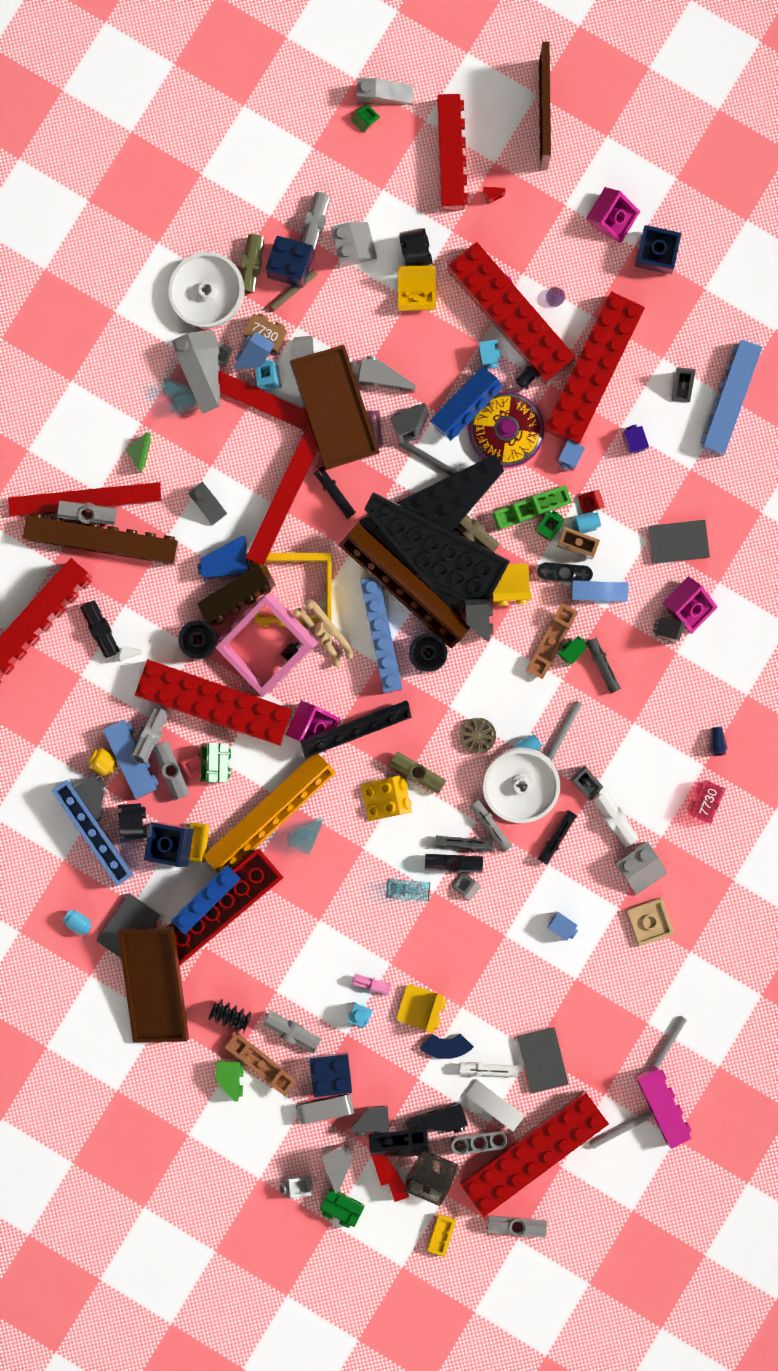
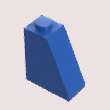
(225, 561)

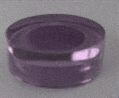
(555, 297)

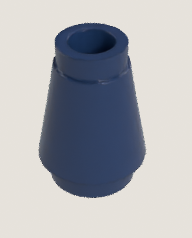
(717, 742)

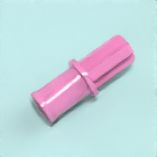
(371, 984)

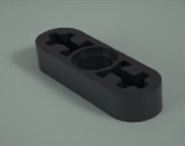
(549, 577)

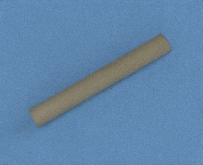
(292, 291)

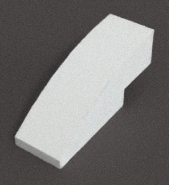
(495, 1105)

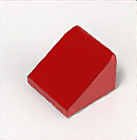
(493, 193)
(591, 501)

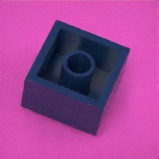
(658, 249)
(289, 261)
(168, 844)
(330, 1074)

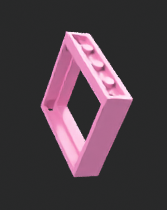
(289, 621)

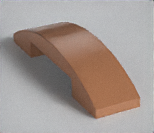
(552, 641)
(261, 1063)

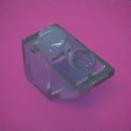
(181, 397)

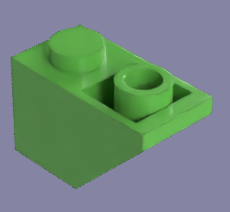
(228, 1077)

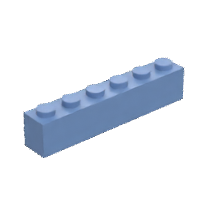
(731, 398)
(381, 635)
(93, 833)

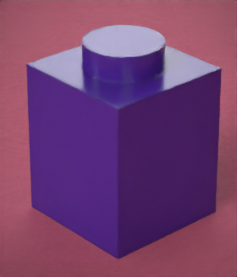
(635, 439)

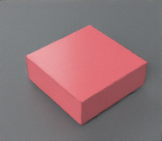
(192, 766)

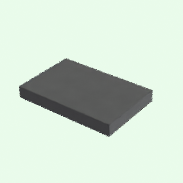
(678, 541)
(131, 914)
(542, 1060)

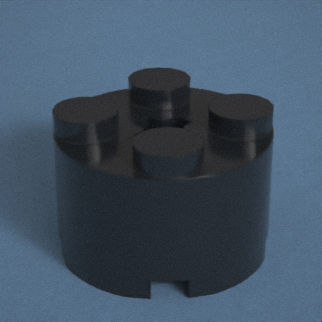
(415, 247)
(436, 646)
(198, 651)
(131, 823)

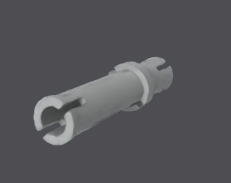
(480, 810)

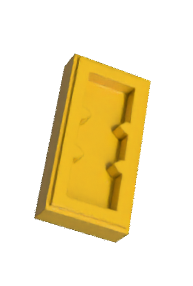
(199, 841)
(441, 1235)

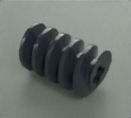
(230, 1016)

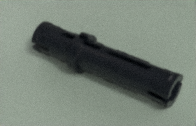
(334, 492)
(557, 837)

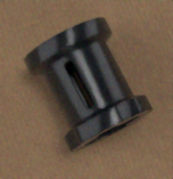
(526, 377)

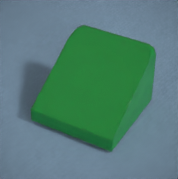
(365, 118)

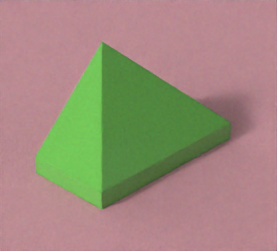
(139, 451)

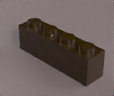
(236, 595)

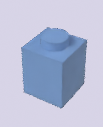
(570, 455)
(563, 926)

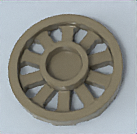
(478, 735)

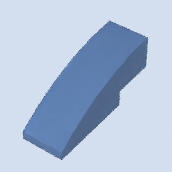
(599, 591)

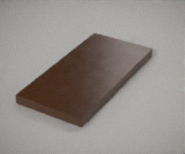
(544, 106)
(334, 407)
(153, 984)

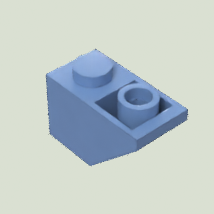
(255, 352)

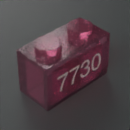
(706, 801)

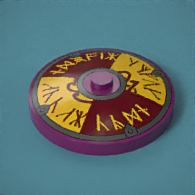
(508, 428)

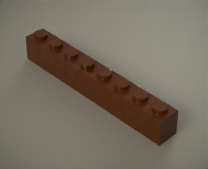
(101, 540)
(404, 585)

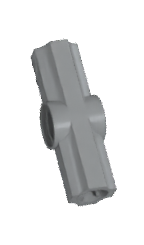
(315, 219)
(74, 510)
(149, 735)
(166, 758)
(292, 1032)
(529, 1228)

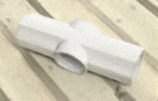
(616, 819)

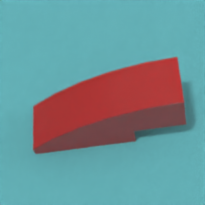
(389, 1175)

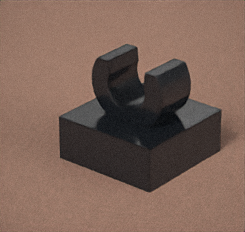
(290, 651)

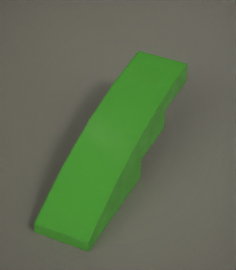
(532, 507)

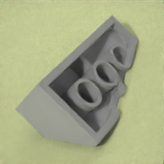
(199, 361)

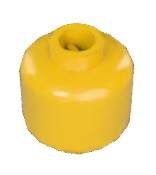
(102, 762)

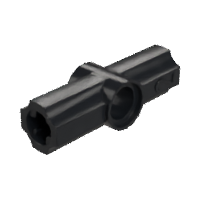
(100, 629)
(439, 862)

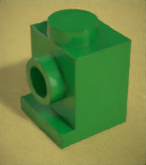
(544, 531)
(572, 650)

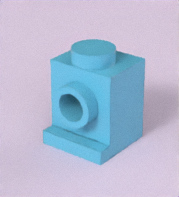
(489, 354)
(265, 381)
(360, 1015)

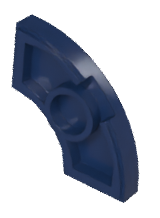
(446, 1048)

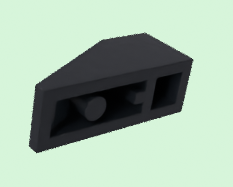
(443, 1119)
(400, 1143)

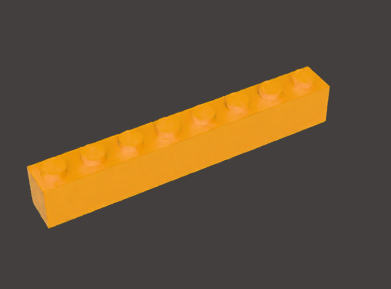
(270, 813)

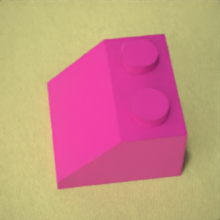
(613, 214)
(690, 604)
(310, 721)

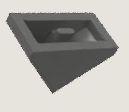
(682, 384)
(586, 782)

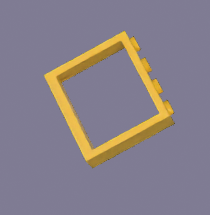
(301, 558)

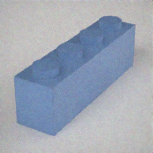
(137, 774)

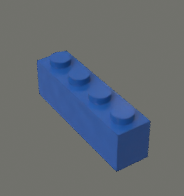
(466, 403)
(206, 899)

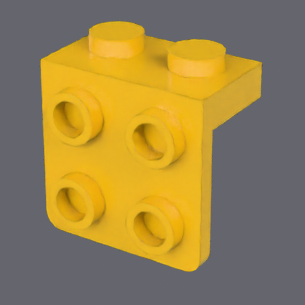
(416, 288)
(513, 586)
(386, 798)
(421, 1008)

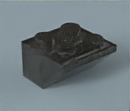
(430, 1177)

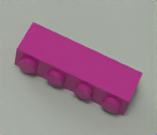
(663, 1107)

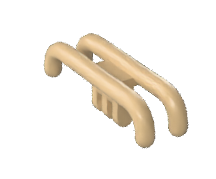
(324, 631)

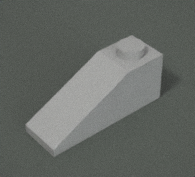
(384, 92)
(381, 375)

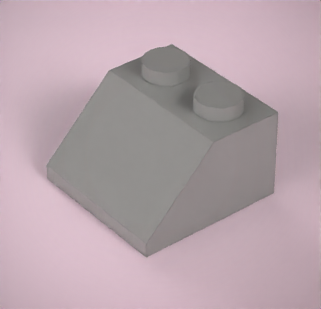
(353, 243)
(641, 868)
(337, 1164)

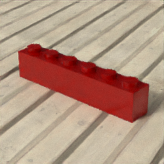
(451, 153)

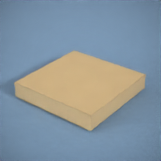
(650, 922)

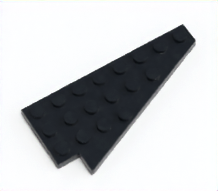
(444, 501)
(445, 560)

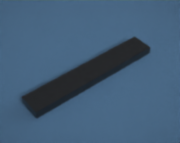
(355, 729)

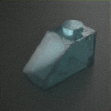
(305, 836)
(408, 890)

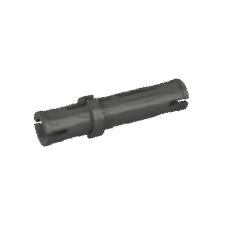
(603, 665)
(464, 843)

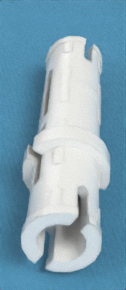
(488, 1069)

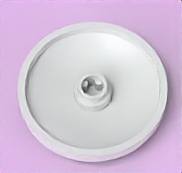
(206, 290)
(521, 785)

